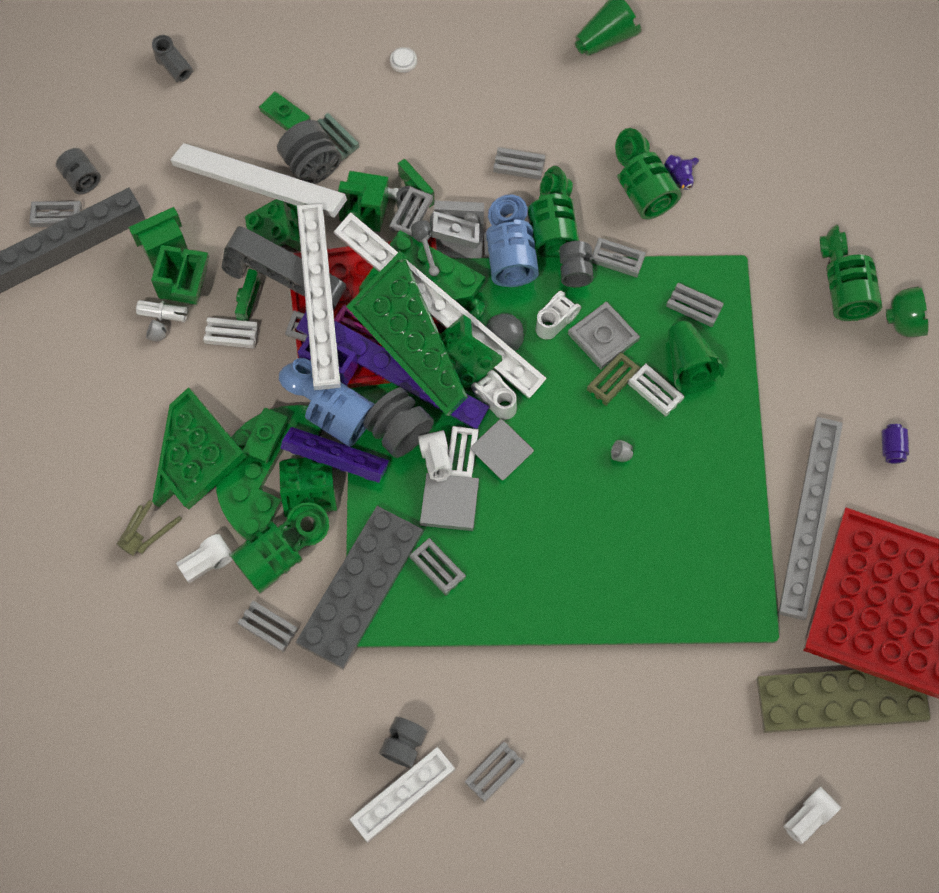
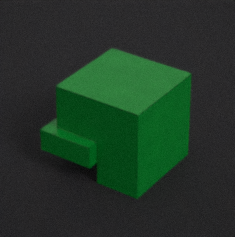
(365, 198)
(158, 231)
(179, 274)

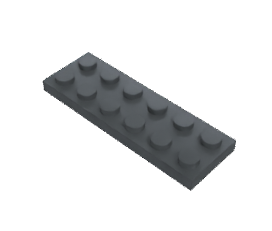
(359, 587)

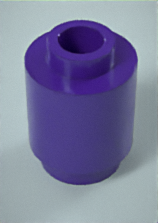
(895, 444)

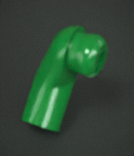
(477, 308)

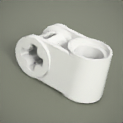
(559, 312)
(493, 391)

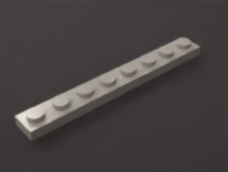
(810, 519)

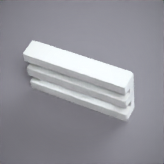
(214, 323)
(665, 410)
(465, 432)

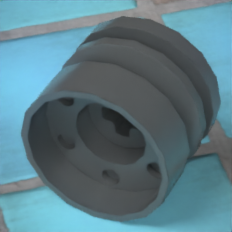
(309, 152)
(398, 422)

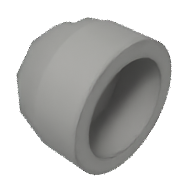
(156, 331)
(621, 451)

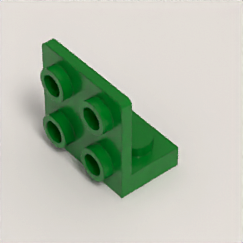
(276, 223)
(468, 355)
(305, 482)

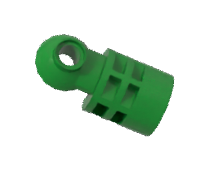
(644, 176)
(553, 214)
(850, 279)
(277, 547)

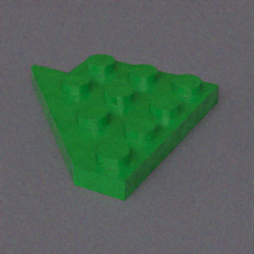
(453, 277)
(193, 452)

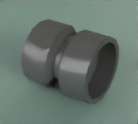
(78, 171)
(576, 262)
(403, 742)

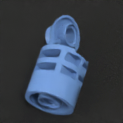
(511, 243)
(333, 410)

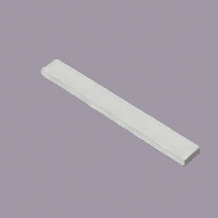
(257, 179)
(318, 297)

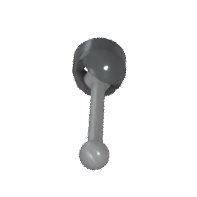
(422, 232)

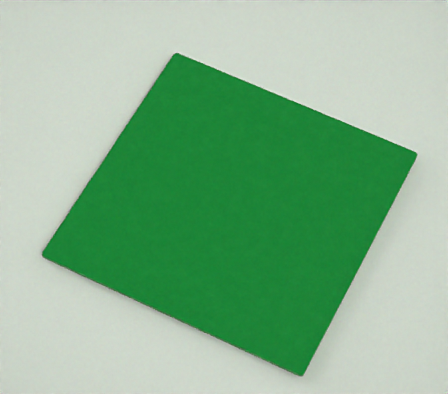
(587, 542)

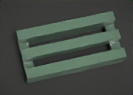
(342, 132)

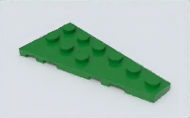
(401, 322)

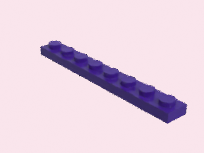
(380, 362)

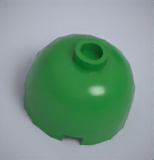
(908, 313)

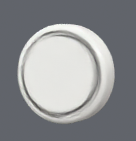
(403, 60)

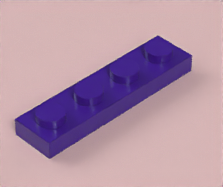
(334, 454)

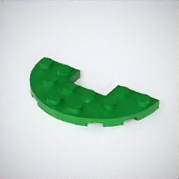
(241, 491)

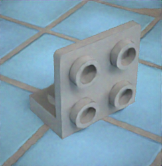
(465, 210)

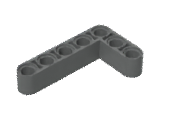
(252, 250)

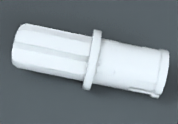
(161, 310)

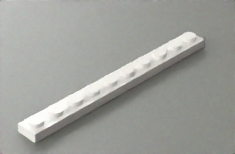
(440, 304)

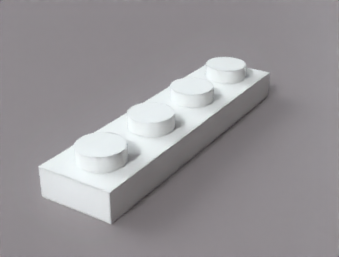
(402, 794)

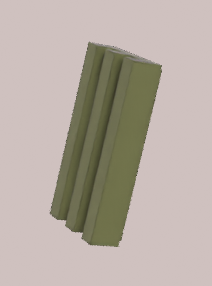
(599, 394)

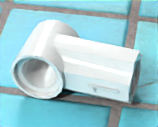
(435, 450)
(211, 555)
(816, 811)

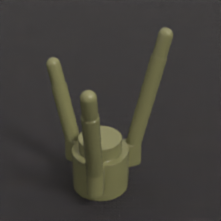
(131, 540)

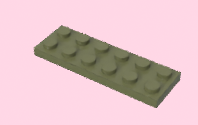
(836, 701)

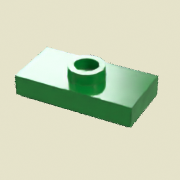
(282, 111)
(414, 179)
(247, 295)
(265, 435)

